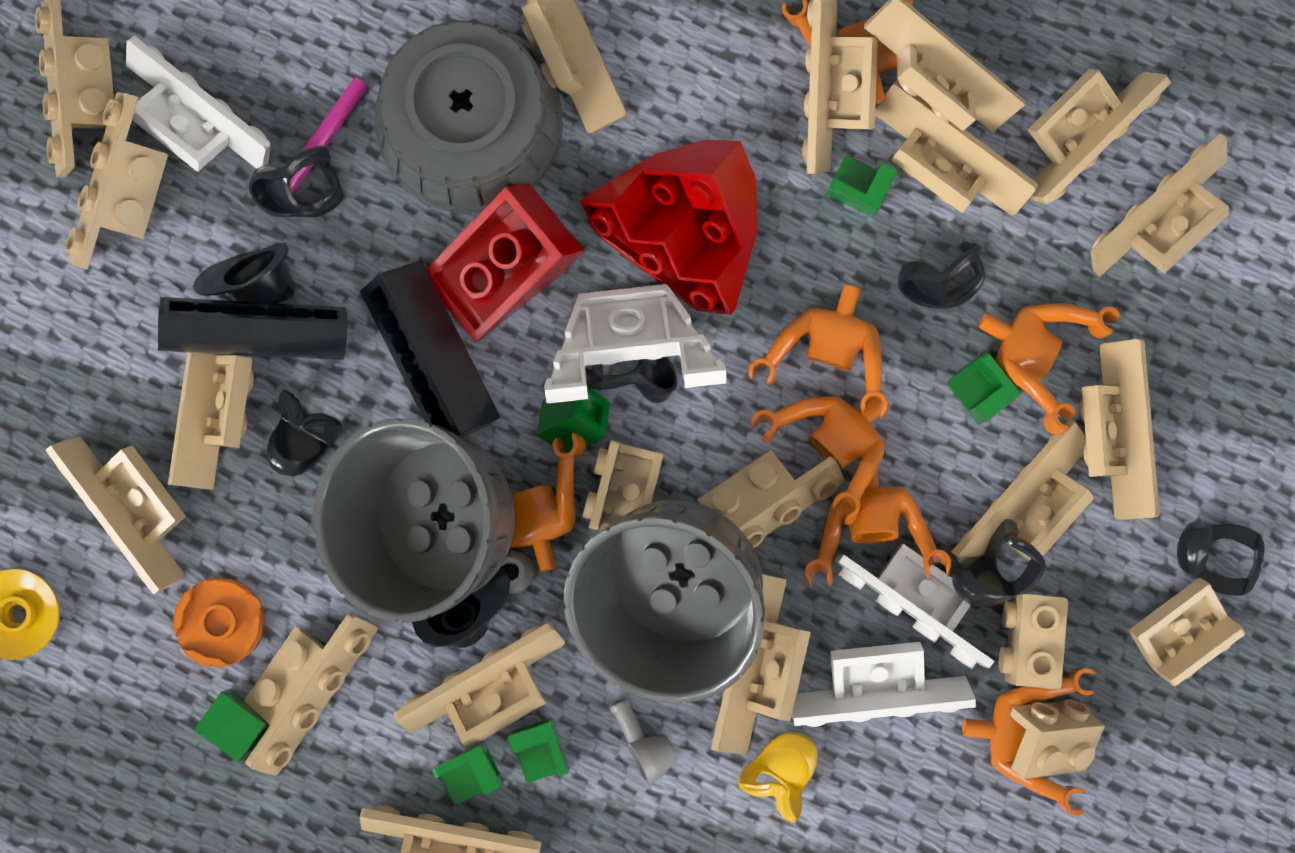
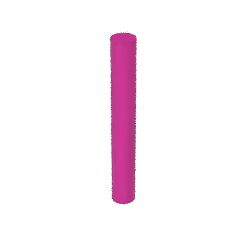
(332, 124)

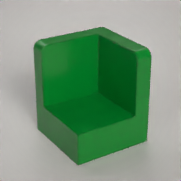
(861, 185)
(983, 388)
(583, 417)
(232, 725)
(539, 750)
(469, 773)

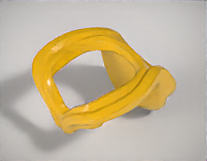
(791, 761)

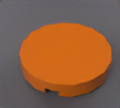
(236, 618)

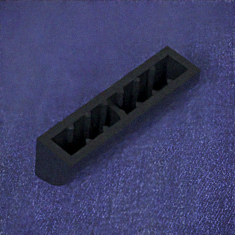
(251, 328)
(429, 350)

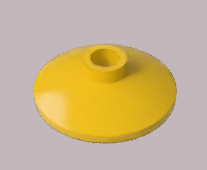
(42, 617)

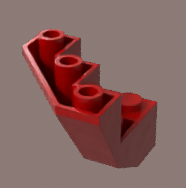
(684, 220)

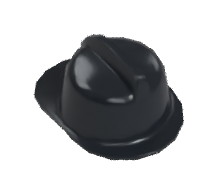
(250, 276)
(467, 620)

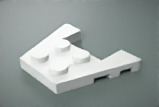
(629, 327)

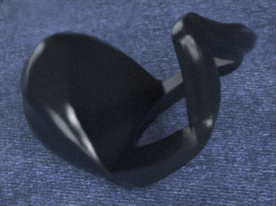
(272, 191)
(928, 285)
(653, 378)
(292, 445)
(1195, 547)
(979, 580)

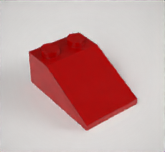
(502, 260)

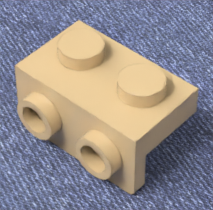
(625, 484)
(1186, 632)
(1034, 641)
(1056, 739)

